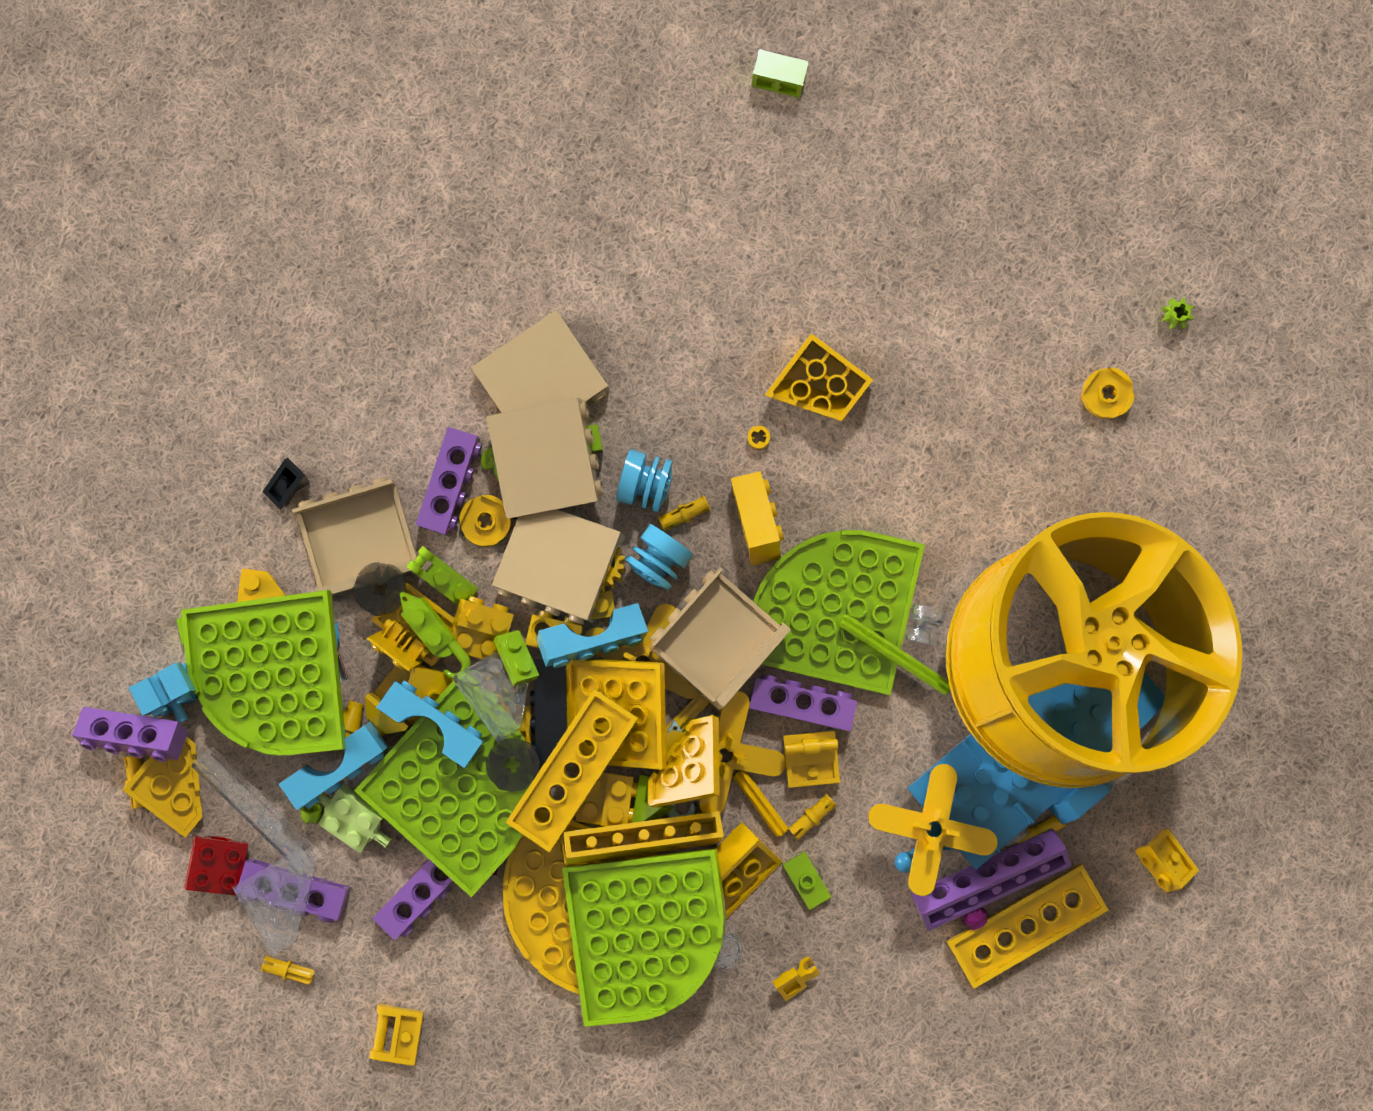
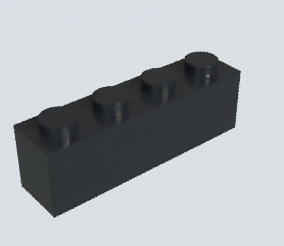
(550, 708)

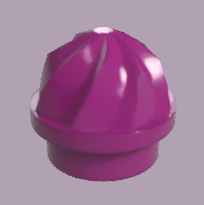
(975, 919)

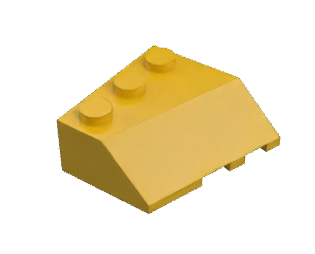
(820, 381)

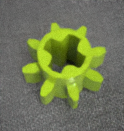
(1184, 312)

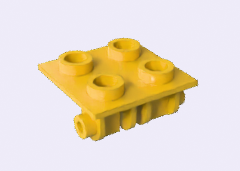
(387, 643)

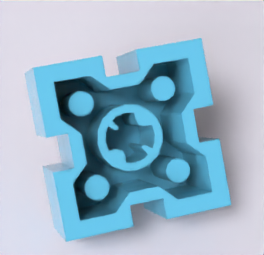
(165, 692)

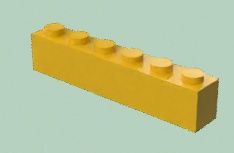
(642, 837)

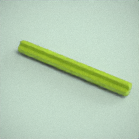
(895, 654)

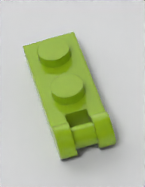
(442, 576)

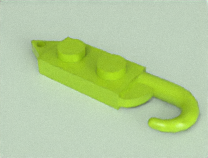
(432, 630)

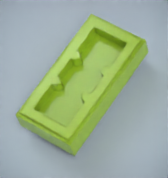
(806, 880)

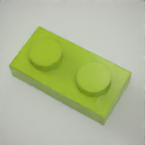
(516, 657)

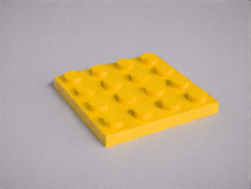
(636, 688)

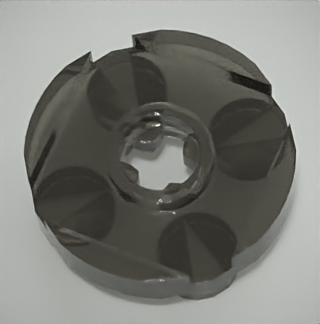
(382, 574)
(503, 776)

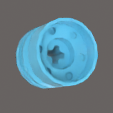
(644, 480)
(659, 557)

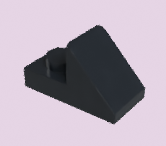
(285, 483)

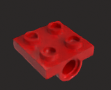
(215, 865)

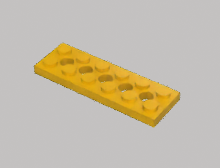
(553, 771)
(1043, 934)

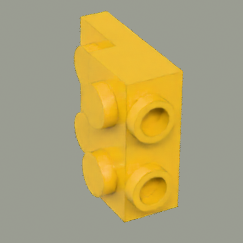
(478, 625)
(609, 801)

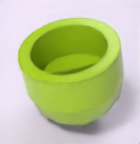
(313, 817)

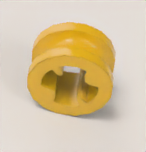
(760, 445)

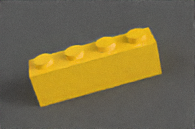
(743, 865)

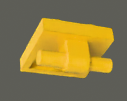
(811, 758)

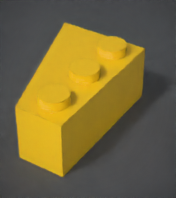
(757, 517)

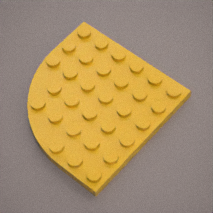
(538, 905)

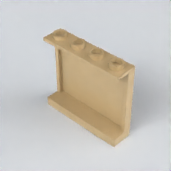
(540, 369)
(545, 457)
(354, 531)
(557, 563)
(717, 639)

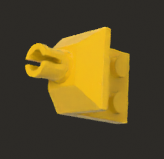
(380, 720)

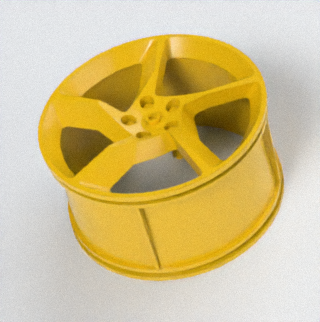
(1104, 647)

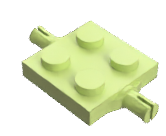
(351, 819)

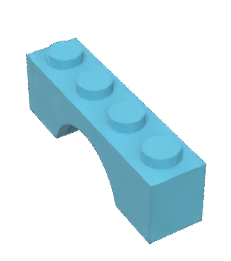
(561, 645)
(403, 703)
(307, 783)

